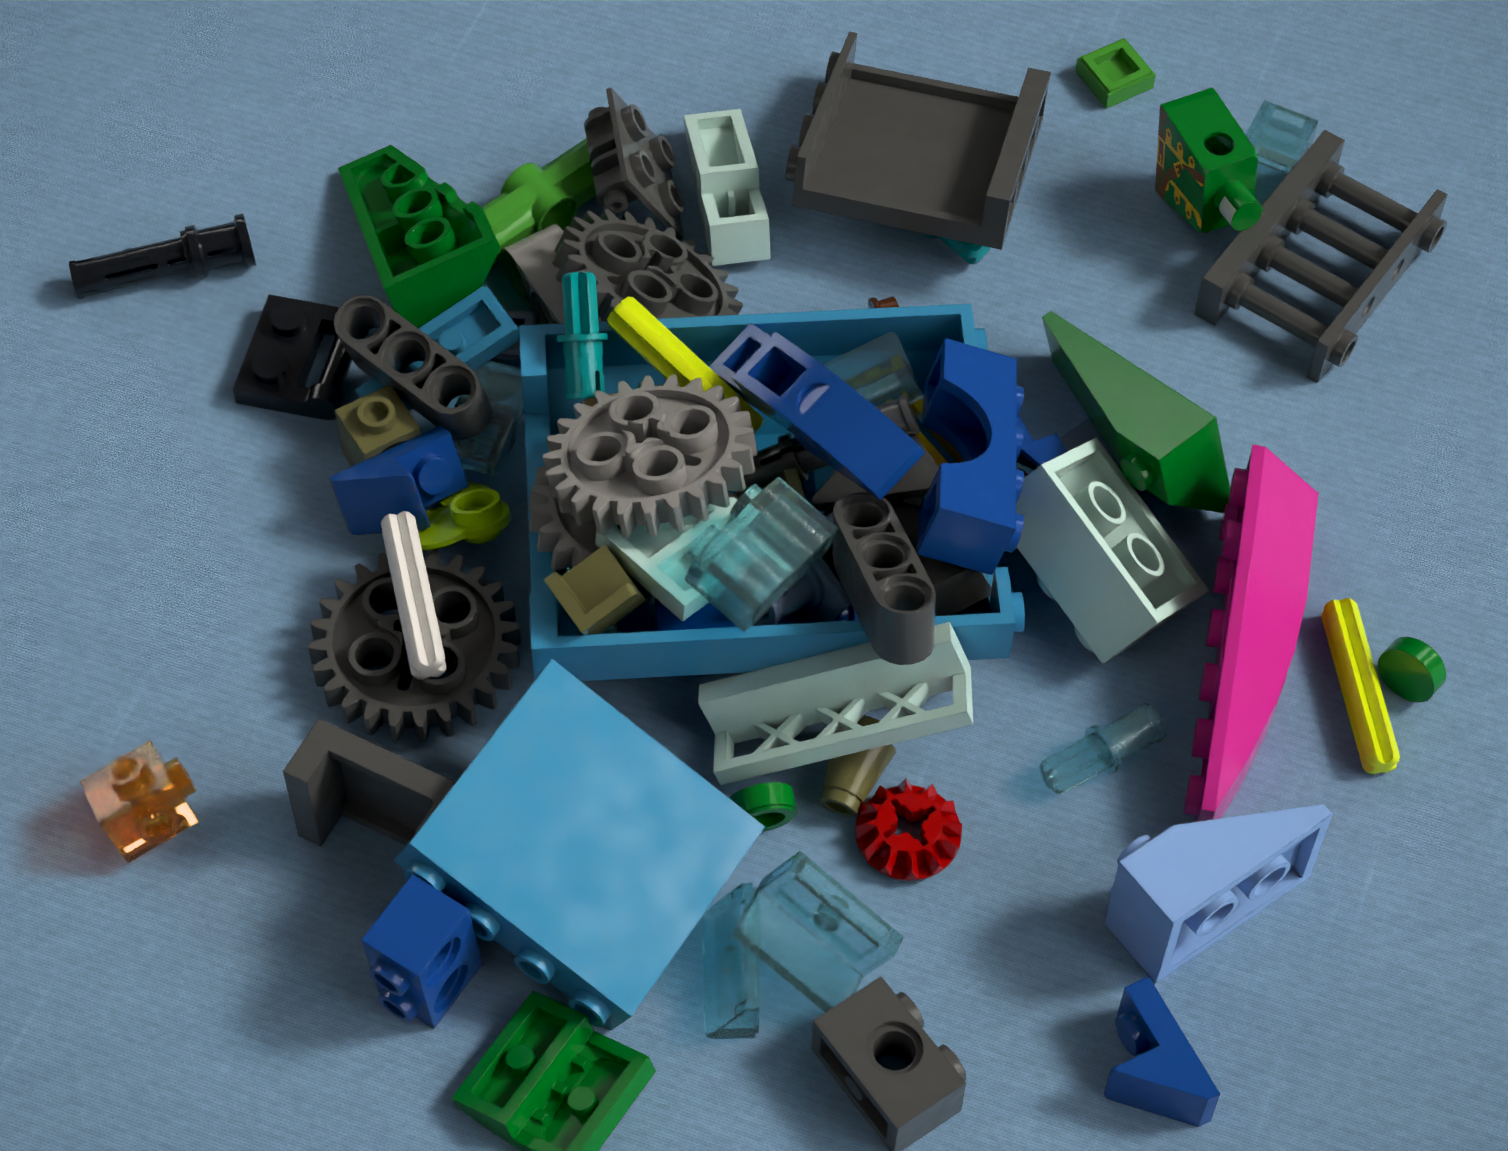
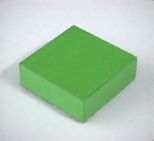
(1115, 73)

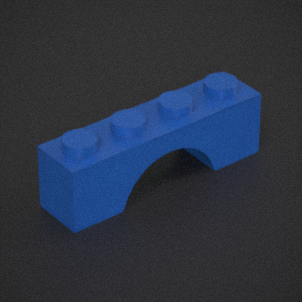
(972, 504)

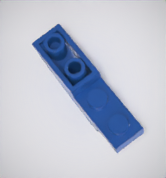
(818, 409)

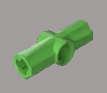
(541, 196)

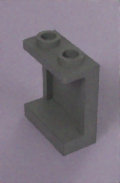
(356, 779)

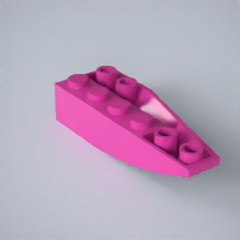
(1264, 590)

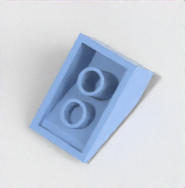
(1207, 880)

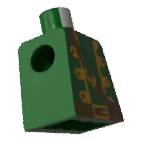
(1206, 164)

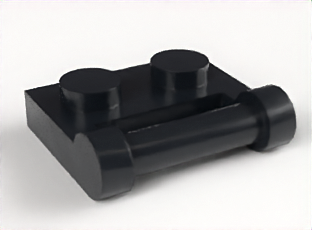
(282, 358)

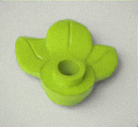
(469, 515)

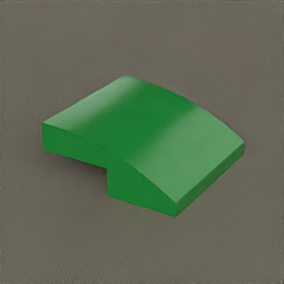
(553, 1080)

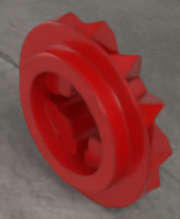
(903, 855)

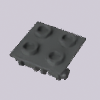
(632, 162)

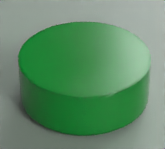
(1412, 669)
(768, 803)

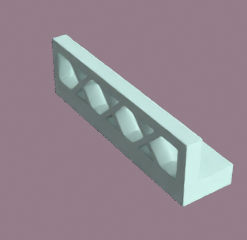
(838, 692)

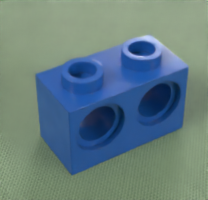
(421, 953)

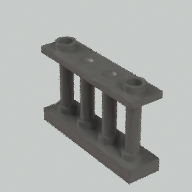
(1292, 210)

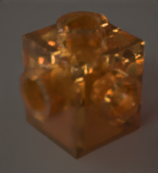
(141, 800)

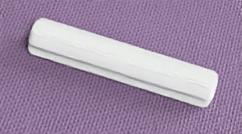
(413, 595)

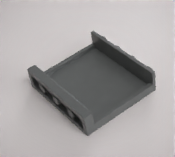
(916, 150)

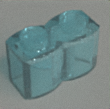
(759, 552)

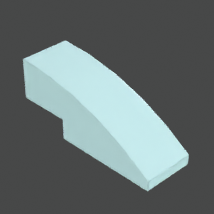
(727, 187)

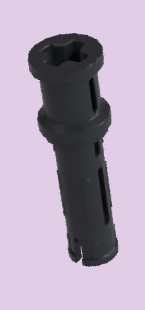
(192, 252)

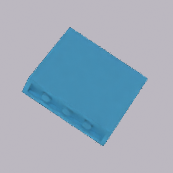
(581, 846)

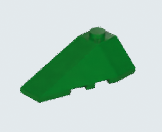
(419, 234)
(1150, 428)

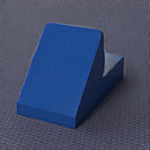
(399, 481)
(1167, 1072)

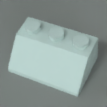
(1101, 551)

